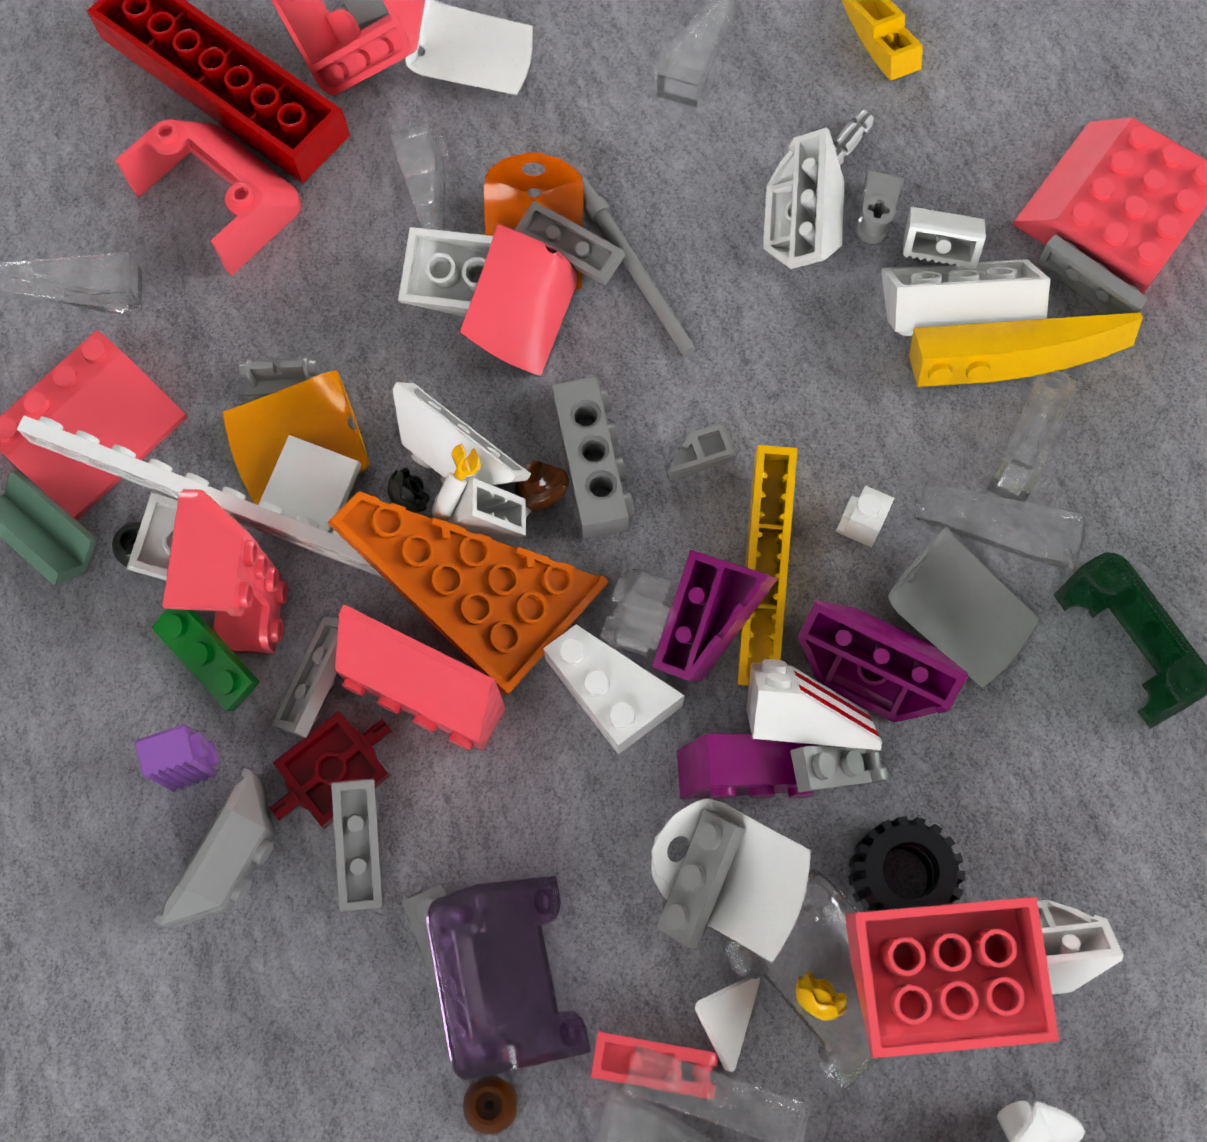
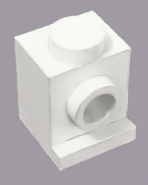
(865, 516)

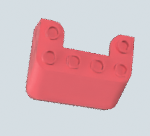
(224, 571)

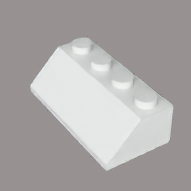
(962, 295)

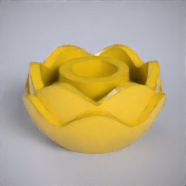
(819, 997)

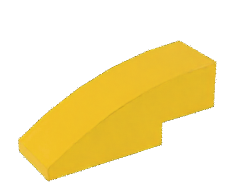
(884, 36)

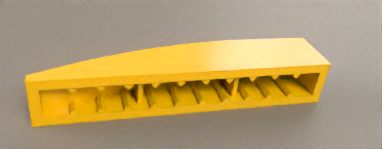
(1016, 347)
(768, 552)

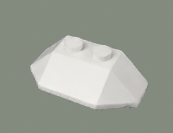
(805, 202)
(434, 431)
(1076, 946)

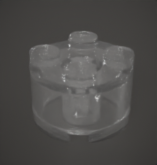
(640, 614)

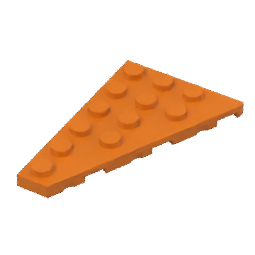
(479, 593)

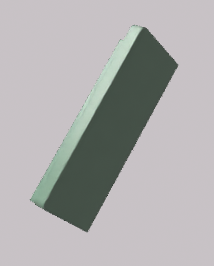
(43, 531)

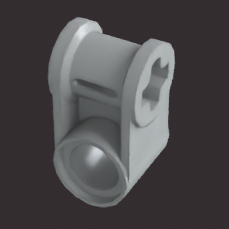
(878, 206)

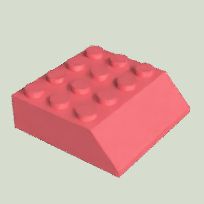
(1120, 198)

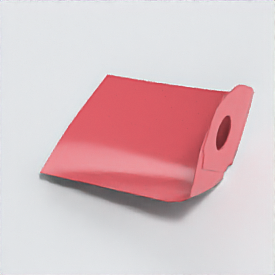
(520, 300)

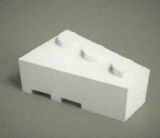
(611, 688)

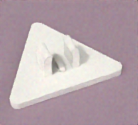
(726, 1018)

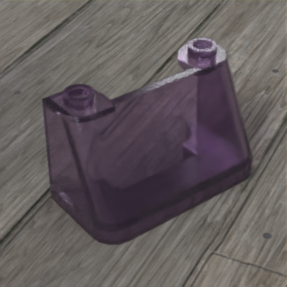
(499, 978)

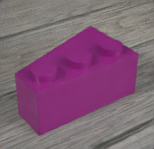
(707, 614)
(737, 766)

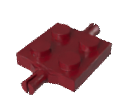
(328, 755)

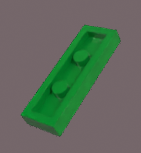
(206, 656)

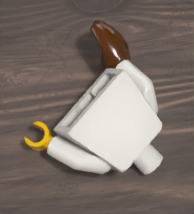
(491, 509)

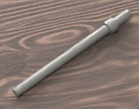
(600, 212)

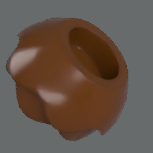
(505, 1105)

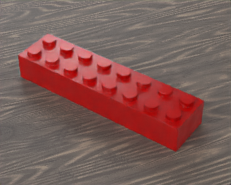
(225, 80)

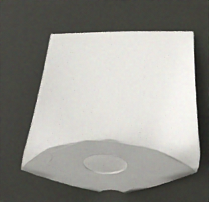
(472, 48)
(761, 886)

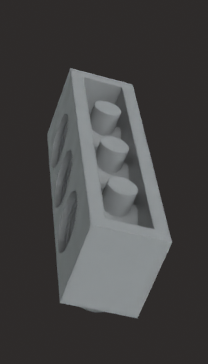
(596, 514)

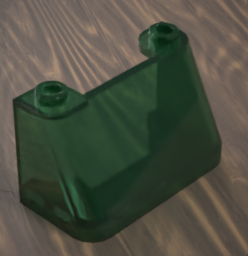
(1115, 585)

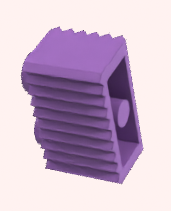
(177, 757)

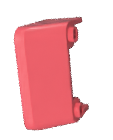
(339, 50)
(257, 195)

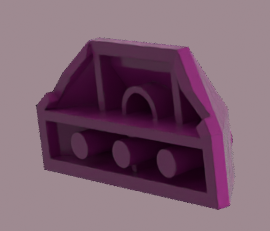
(878, 663)

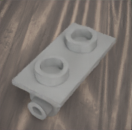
(270, 376)

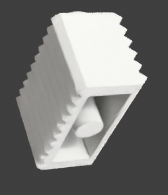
(944, 237)

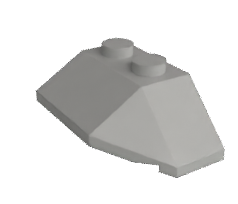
(225, 857)

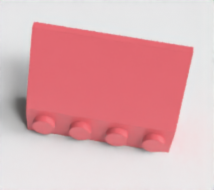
(94, 393)
(417, 680)
(952, 977)

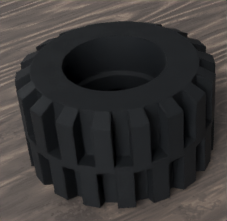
(919, 839)

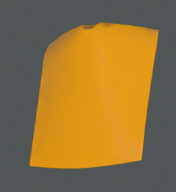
(309, 410)

